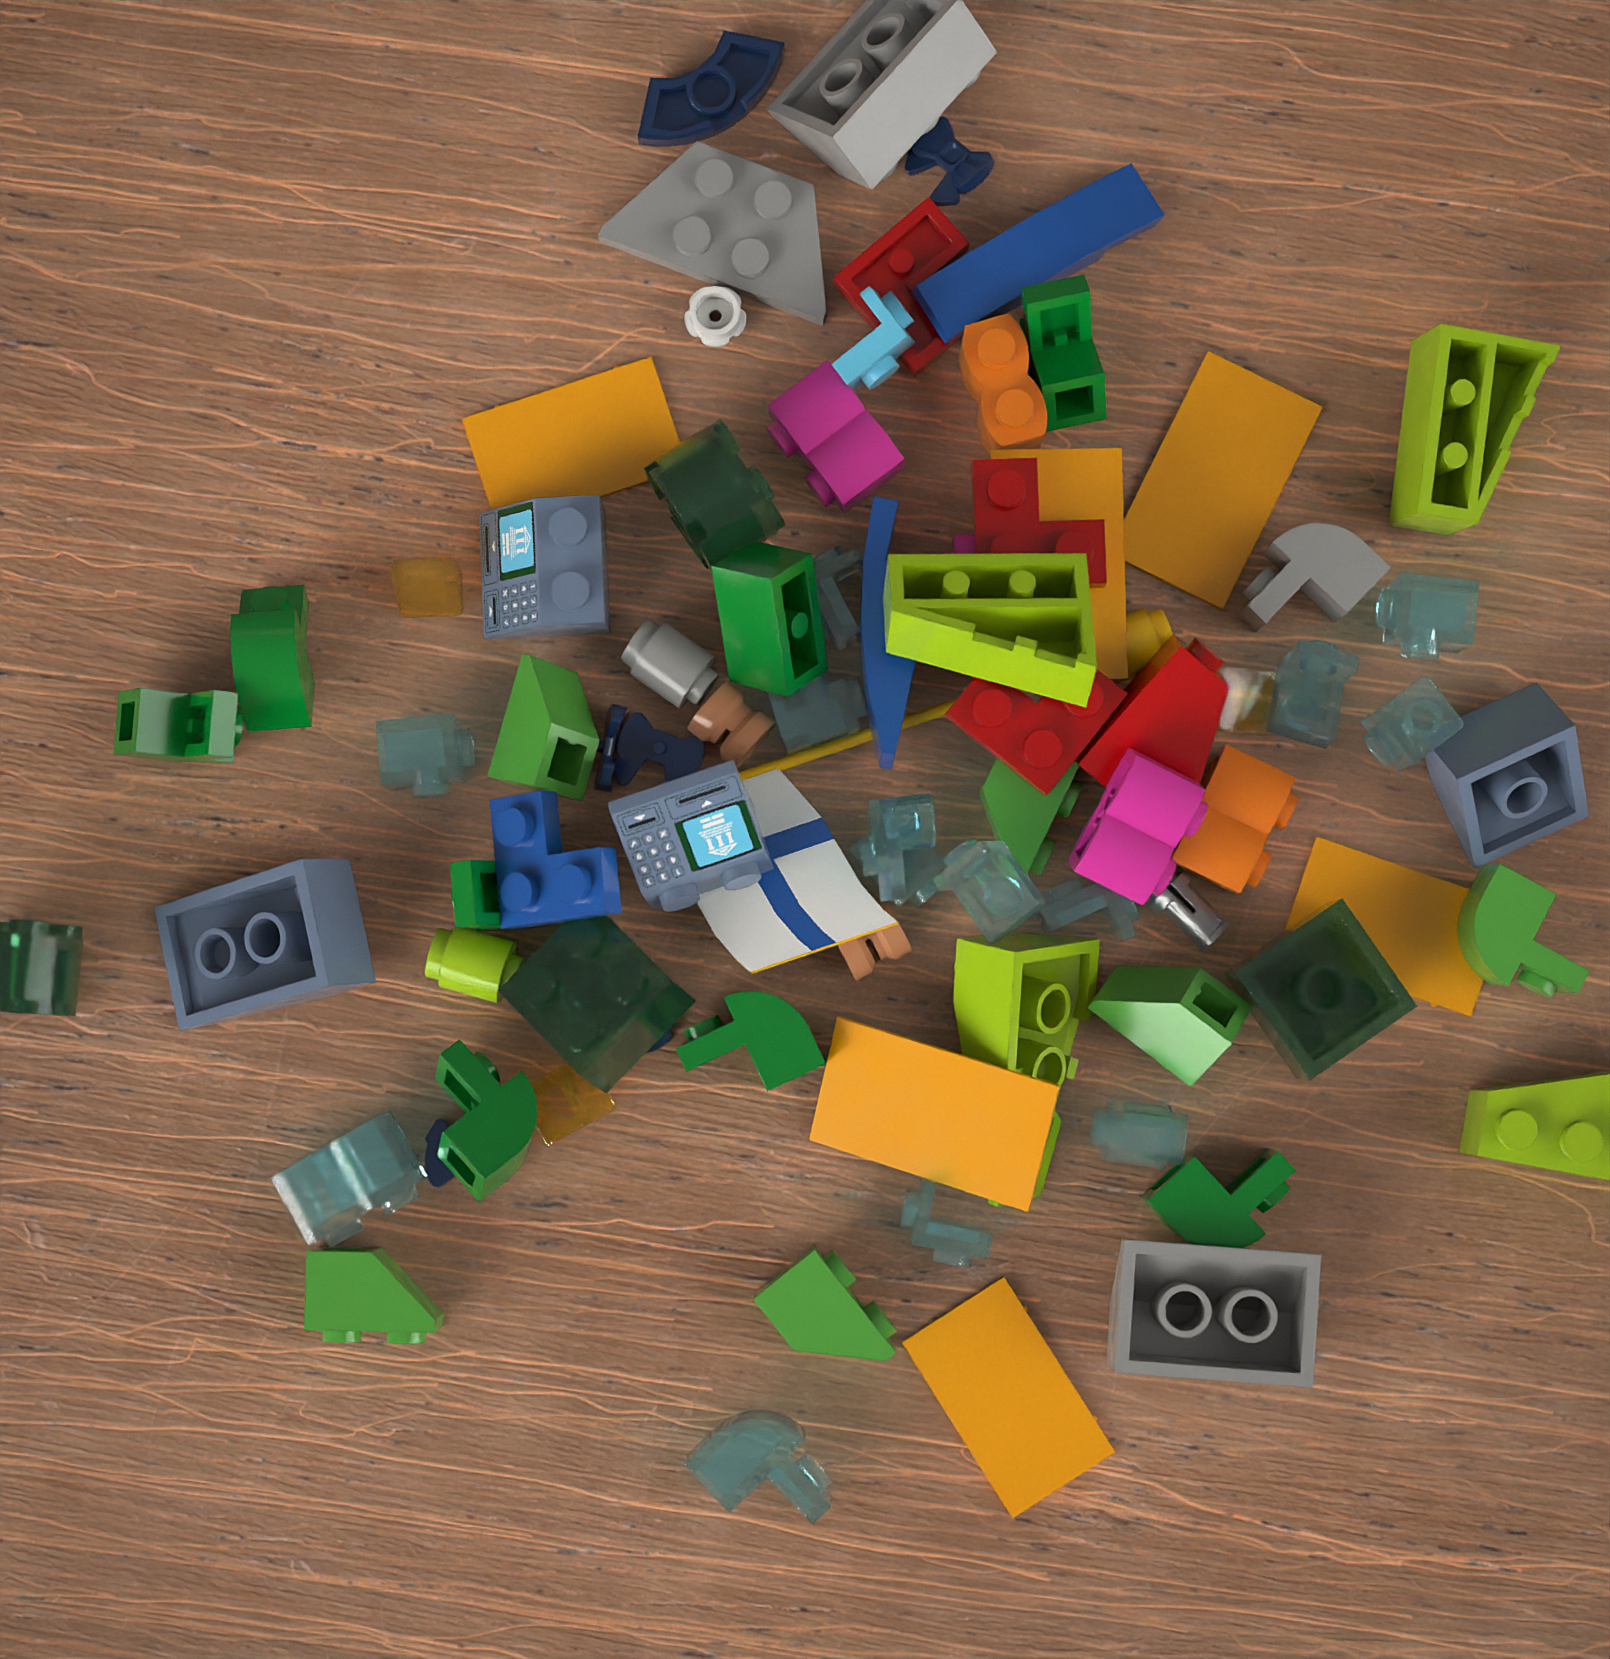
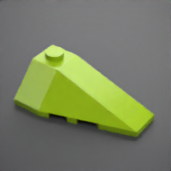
(1023, 1006)

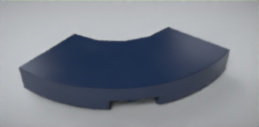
(713, 95)

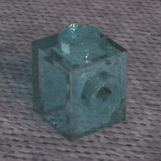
(1428, 614)
(424, 754)

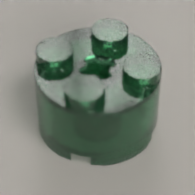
(713, 494)
(40, 967)

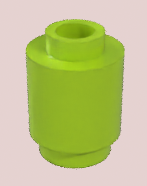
(472, 962)

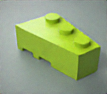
(1459, 421)
(996, 618)
(1543, 1124)

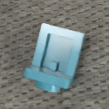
(874, 356)

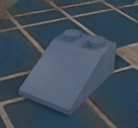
(265, 942)

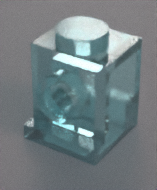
(818, 713)

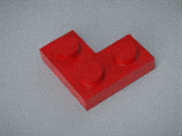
(897, 263)
(1009, 521)
(1031, 737)

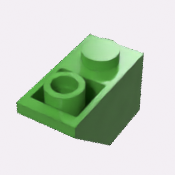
(546, 732)
(1024, 815)
(1172, 1015)
(365, 1292)
(821, 1314)

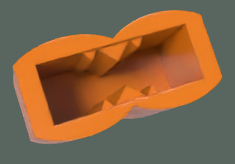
(996, 376)
(1243, 807)

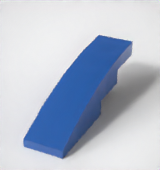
(1038, 251)
(884, 675)

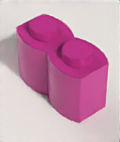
(834, 437)
(1138, 827)

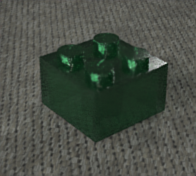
(1320, 989)
(596, 998)

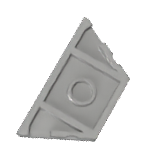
(730, 229)

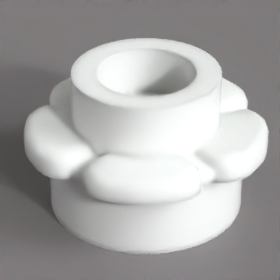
(713, 299)

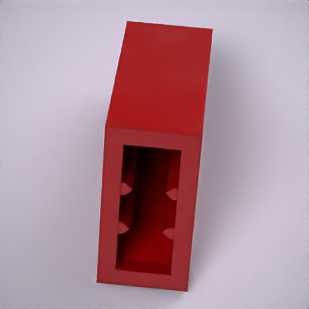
(1166, 715)

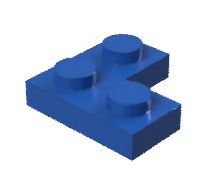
(535, 877)

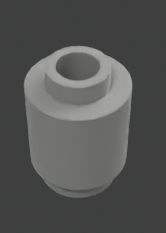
(670, 664)

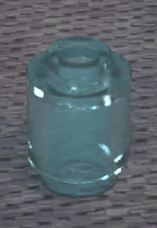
(1139, 1133)

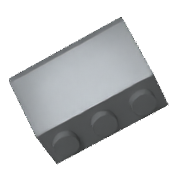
(883, 84)
(1214, 1313)

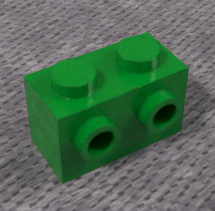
(770, 618)

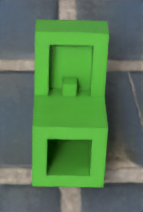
(1499, 930)

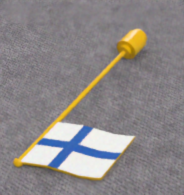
(812, 891)

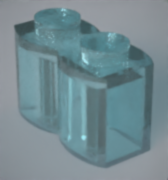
(350, 1178)

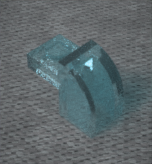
(755, 1446)

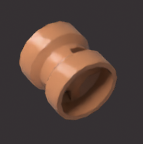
(731, 725)
(864, 952)

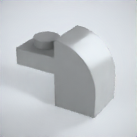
(1322, 562)

